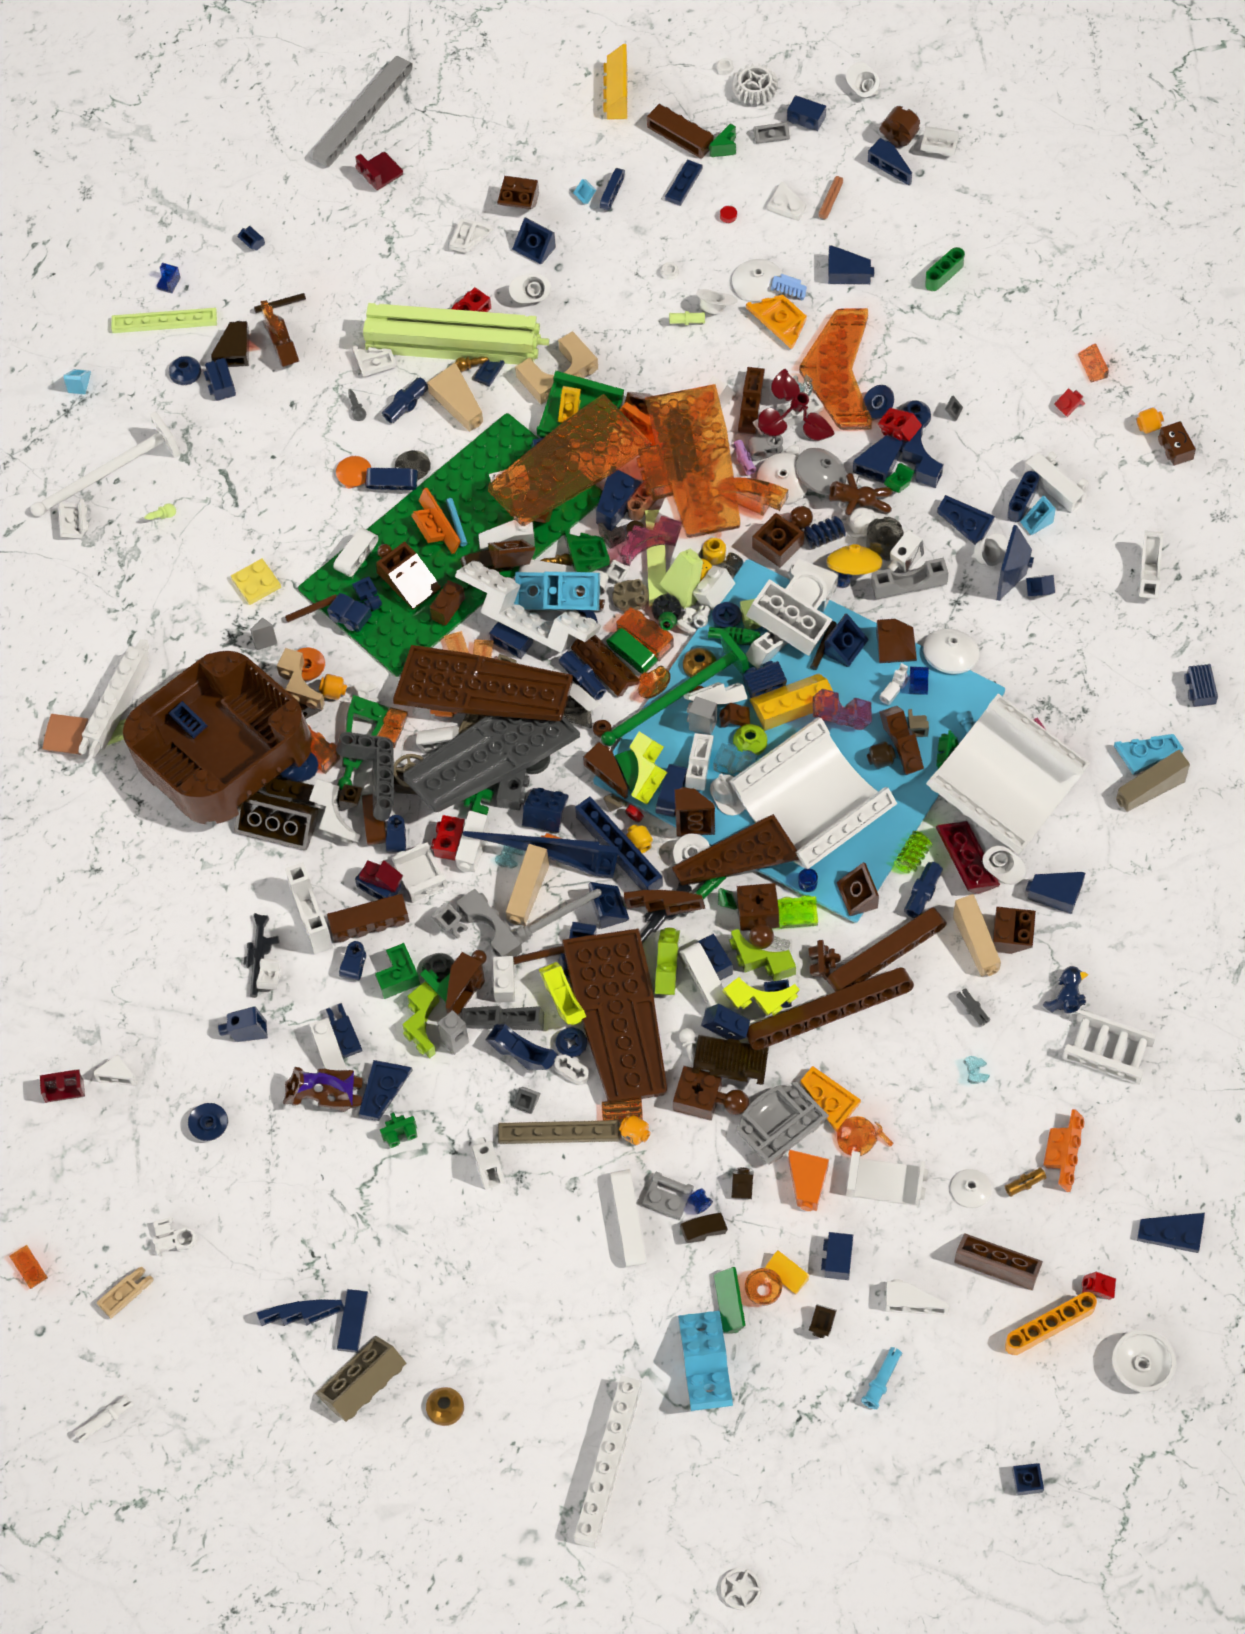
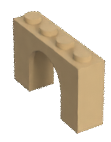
(577, 353)

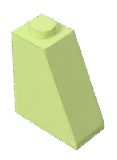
(684, 577)

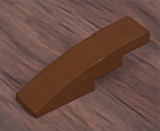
(751, 399)
(672, 901)

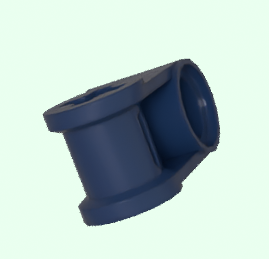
(396, 836)
(353, 961)

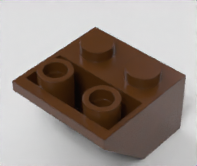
(519, 192)
(1013, 929)

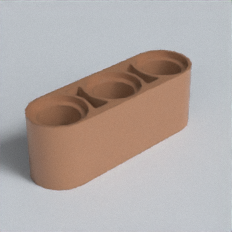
(640, 502)

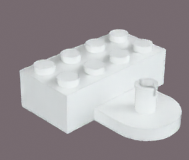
(793, 610)

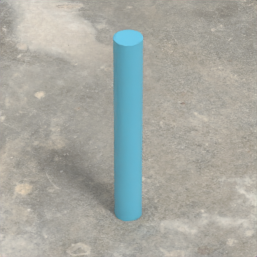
(456, 522)

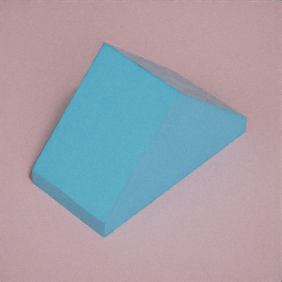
(77, 381)
(1039, 516)

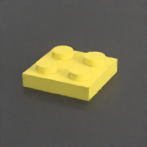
(256, 581)

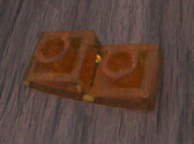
(273, 323)
(28, 1267)

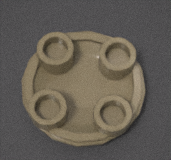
(630, 594)

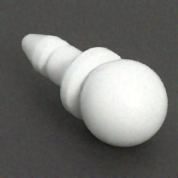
(687, 1038)

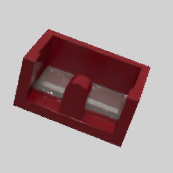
(62, 1086)

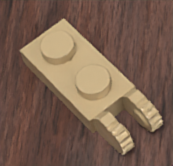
(124, 1293)

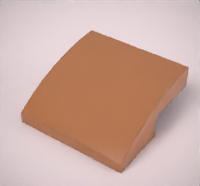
(64, 733)

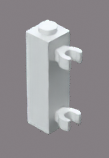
(1057, 483)

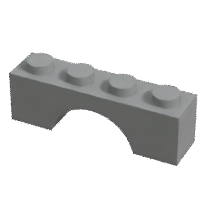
(929, 575)
(476, 909)

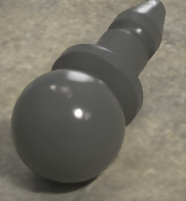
(358, 413)

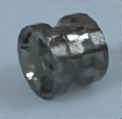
(732, 563)

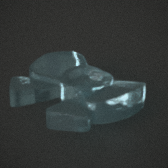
(807, 386)
(504, 858)
(973, 1067)

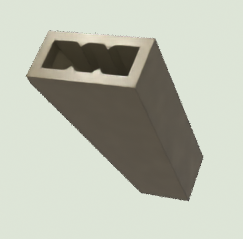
(1154, 781)

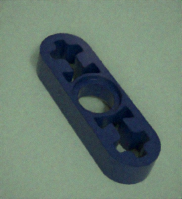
(612, 189)

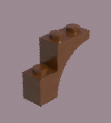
(283, 346)
(902, 738)

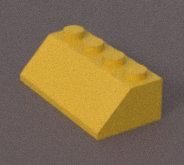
(616, 84)
(788, 701)

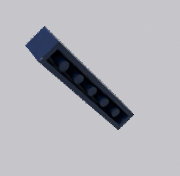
(609, 834)

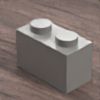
(702, 716)

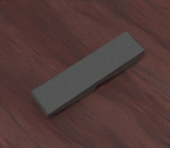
(515, 1018)

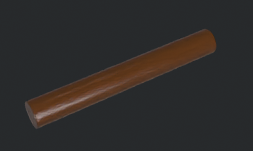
(311, 608)
(538, 955)

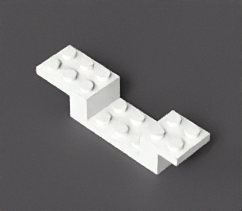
(500, 606)

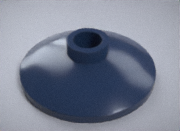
(876, 396)
(202, 1115)

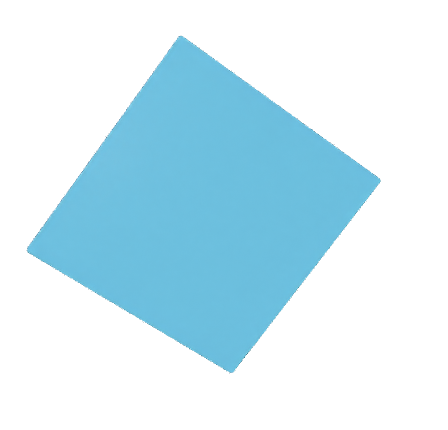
(863, 679)

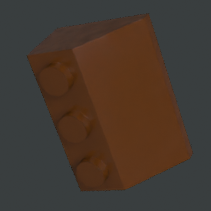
(693, 813)

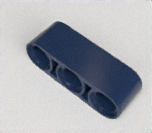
(391, 479)
(1022, 503)
(673, 780)

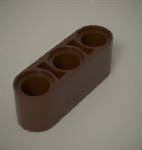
(374, 828)

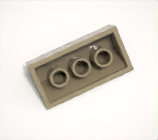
(361, 1378)

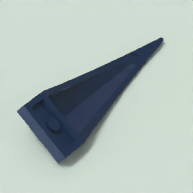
(579, 854)

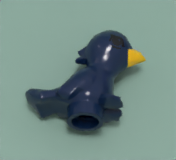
(1069, 997)

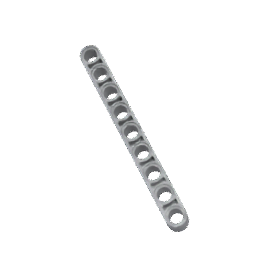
(362, 111)

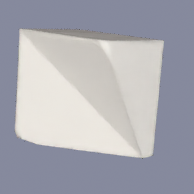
(616, 571)

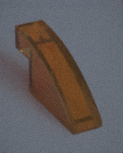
(759, 495)

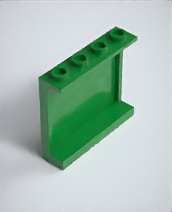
(589, 392)

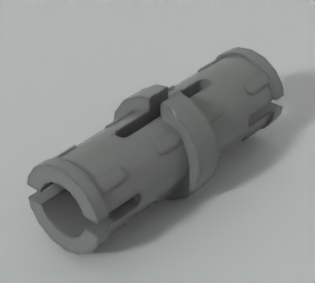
(973, 1007)

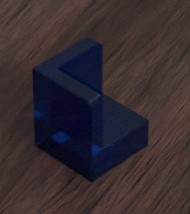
(169, 277)
(918, 680)

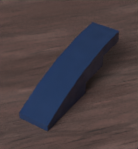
(309, 1310)

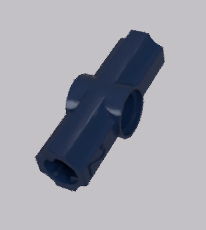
(405, 400)
(582, 675)
(923, 889)

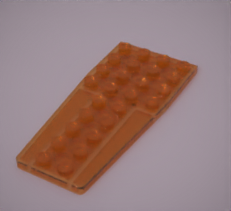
(697, 458)
(568, 461)

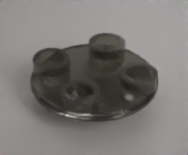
(414, 460)

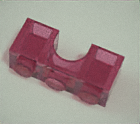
(855, 714)

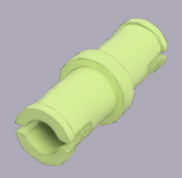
(680, 318)

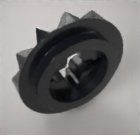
(662, 600)

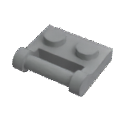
(664, 1201)

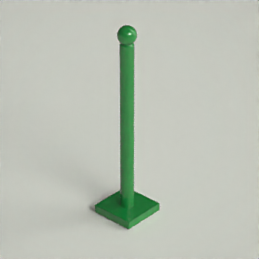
(733, 655)

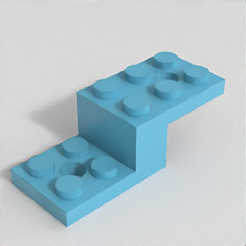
(558, 590)
(705, 1360)

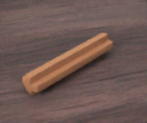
(830, 197)

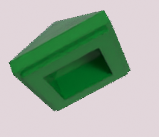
(726, 899)

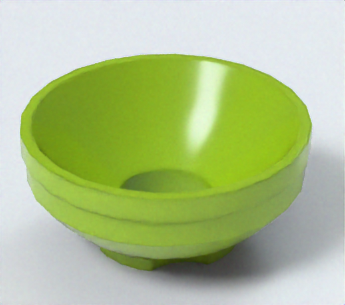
(755, 745)

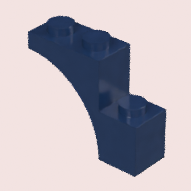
(927, 469)
(525, 1052)

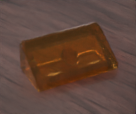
(1093, 363)

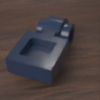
(366, 590)

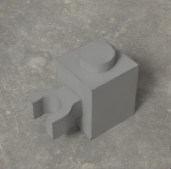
(448, 919)

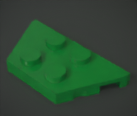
(586, 551)

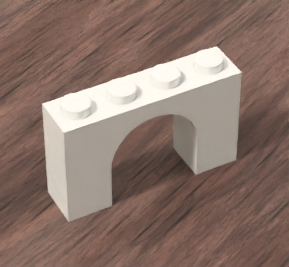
(308, 908)

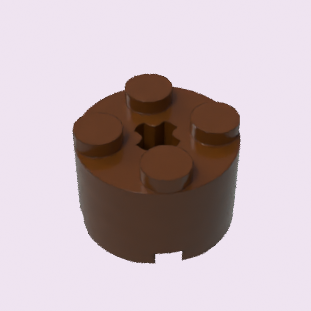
(900, 126)

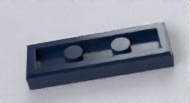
(683, 182)
(488, 372)
(352, 1320)

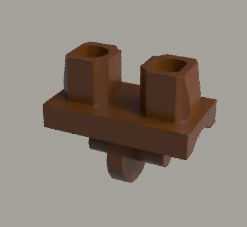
(826, 959)

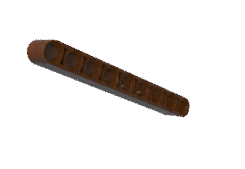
(829, 1008)

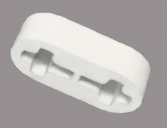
(569, 1073)

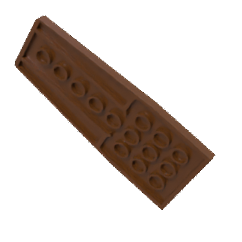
(480, 685)
(621, 1020)

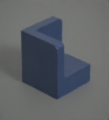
(1040, 585)

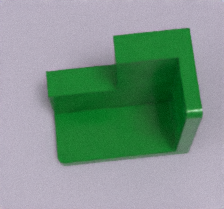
(401, 975)

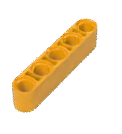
(1045, 1331)

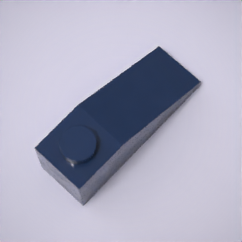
(888, 159)

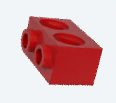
(474, 301)
(899, 424)
(448, 837)

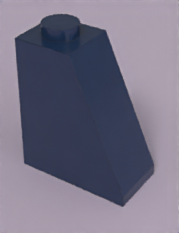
(848, 267)
(879, 459)
(1056, 889)

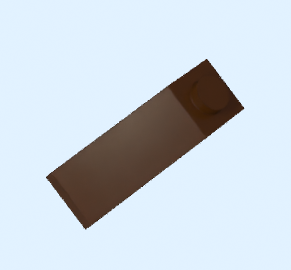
(604, 765)

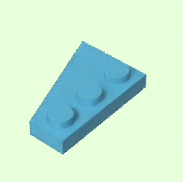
(1146, 753)

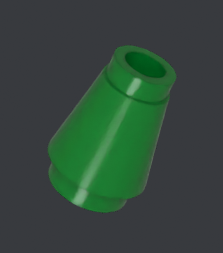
(669, 617)

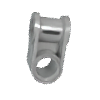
(764, 447)

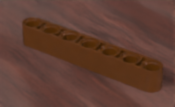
(887, 950)

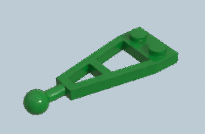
(367, 711)

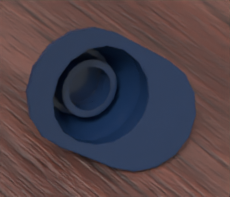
(304, 772)

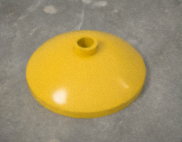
(854, 560)

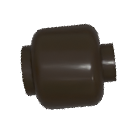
(881, 755)

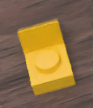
(569, 403)

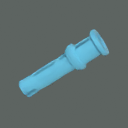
(878, 1386)

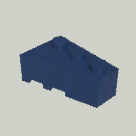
(614, 498)

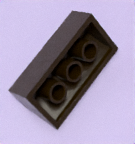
(276, 820)

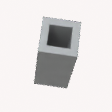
(449, 1029)

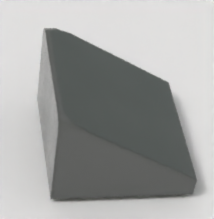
(526, 1099)

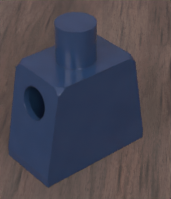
(245, 1025)

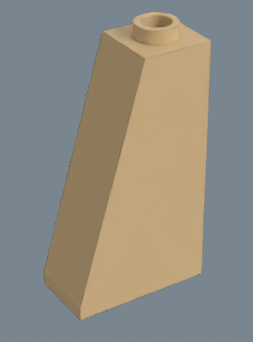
(456, 397)
(527, 885)
(976, 935)

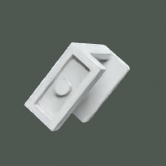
(419, 872)

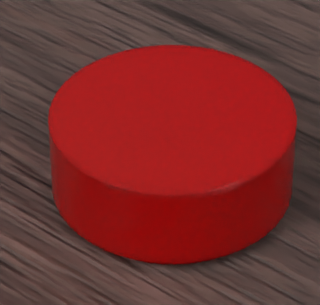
(728, 214)
(633, 813)

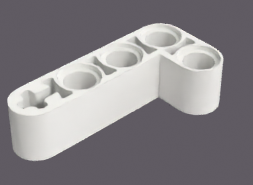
(704, 975)

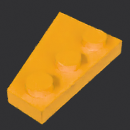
(830, 1096)

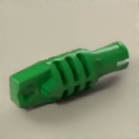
(739, 635)

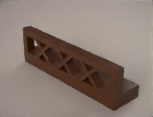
(604, 664)

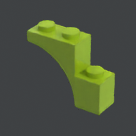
(667, 961)
(777, 964)
(421, 1003)

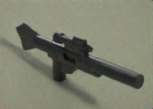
(658, 917)
(262, 947)

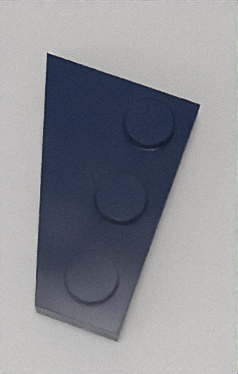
(965, 518)
(382, 1087)
(1175, 1231)

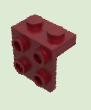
(378, 170)

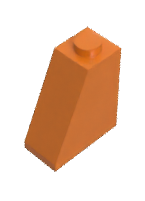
(808, 1178)

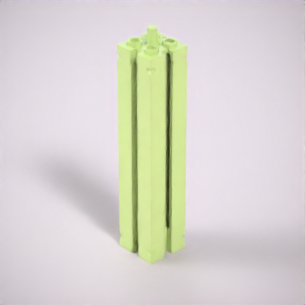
(452, 333)

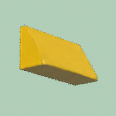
(791, 1274)

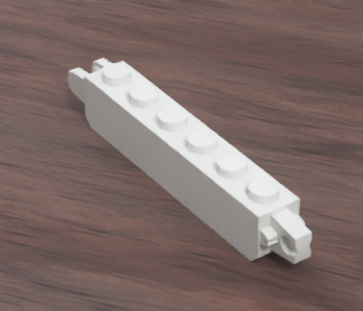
(115, 699)

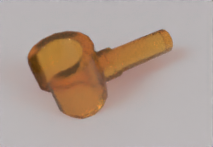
(881, 1134)

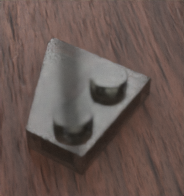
(577, 713)

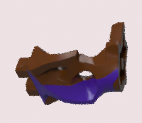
(334, 1082)

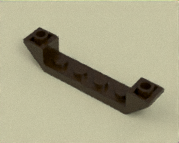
(301, 793)

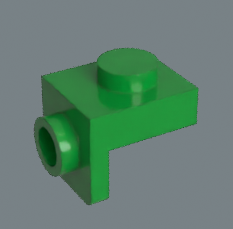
(900, 478)

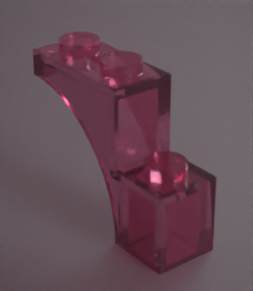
(640, 538)

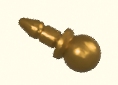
(463, 363)
(564, 559)

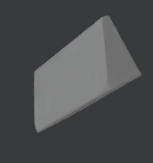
(771, 132)
(263, 634)

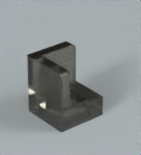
(613, 537)

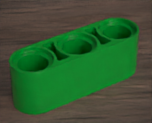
(944, 269)
(631, 650)

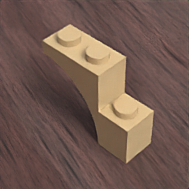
(291, 667)

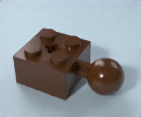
(780, 538)
(758, 912)
(708, 1095)

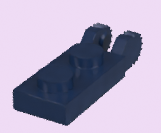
(344, 1033)

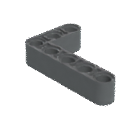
(381, 752)

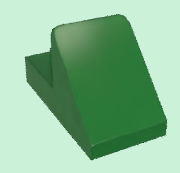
(724, 143)
(441, 988)

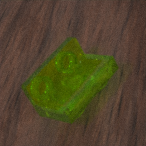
(797, 912)

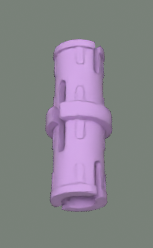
(744, 457)

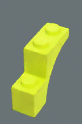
(649, 773)
(562, 995)
(770, 1002)

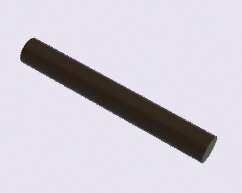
(285, 301)
(820, 652)

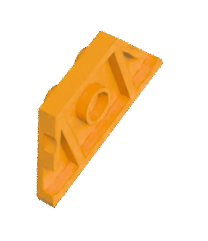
(780, 317)

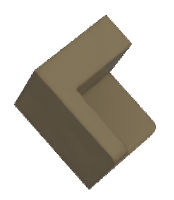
(918, 724)

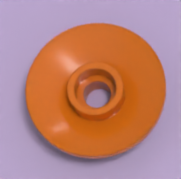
(313, 659)

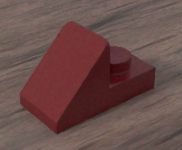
(381, 875)

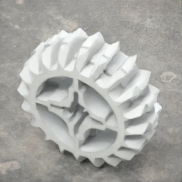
(755, 84)

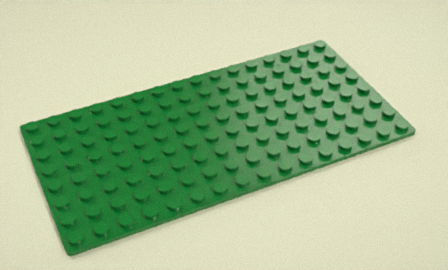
(466, 481)

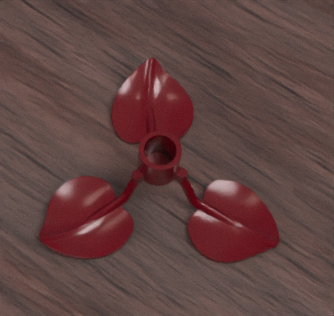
(787, 388)

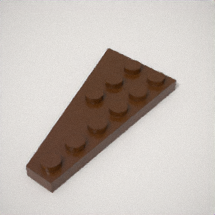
(750, 849)

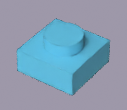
(584, 191)

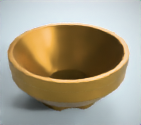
(692, 667)
(448, 1415)

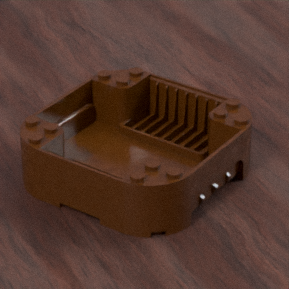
(248, 742)

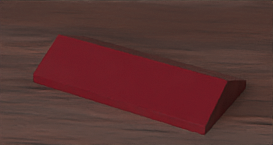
(967, 856)

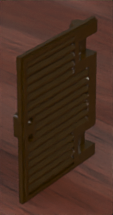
(730, 1059)

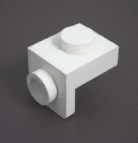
(269, 974)

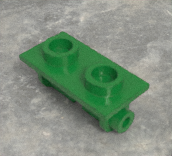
(947, 743)

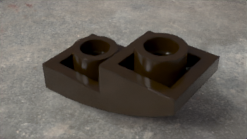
(701, 1227)

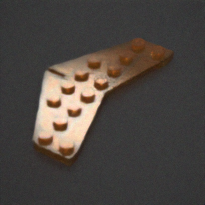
(831, 365)

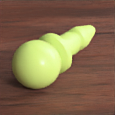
(167, 510)

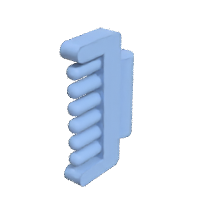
(789, 283)

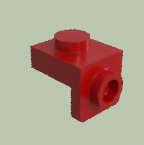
(1069, 401)
(1099, 1285)

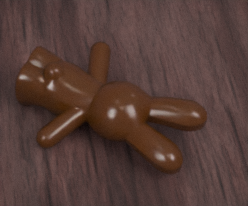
(863, 496)

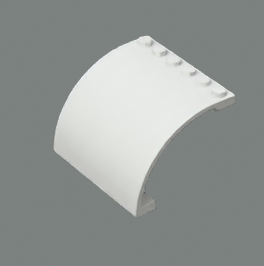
(1008, 774)
(811, 793)

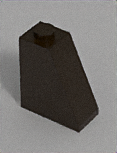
(233, 345)

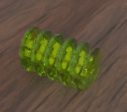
(913, 852)

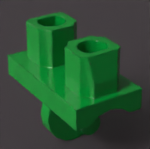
(475, 800)
(396, 1127)

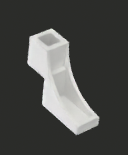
(1151, 564)
(325, 795)

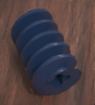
(824, 530)

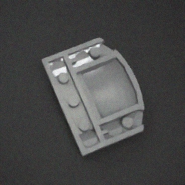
(780, 1121)

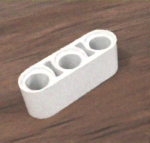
(355, 552)

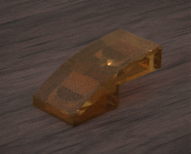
(393, 724)

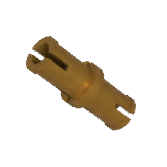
(1036, 1175)

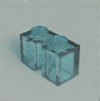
(731, 761)

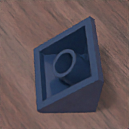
(534, 241)
(845, 641)
(609, 905)

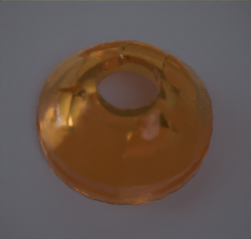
(765, 1277)

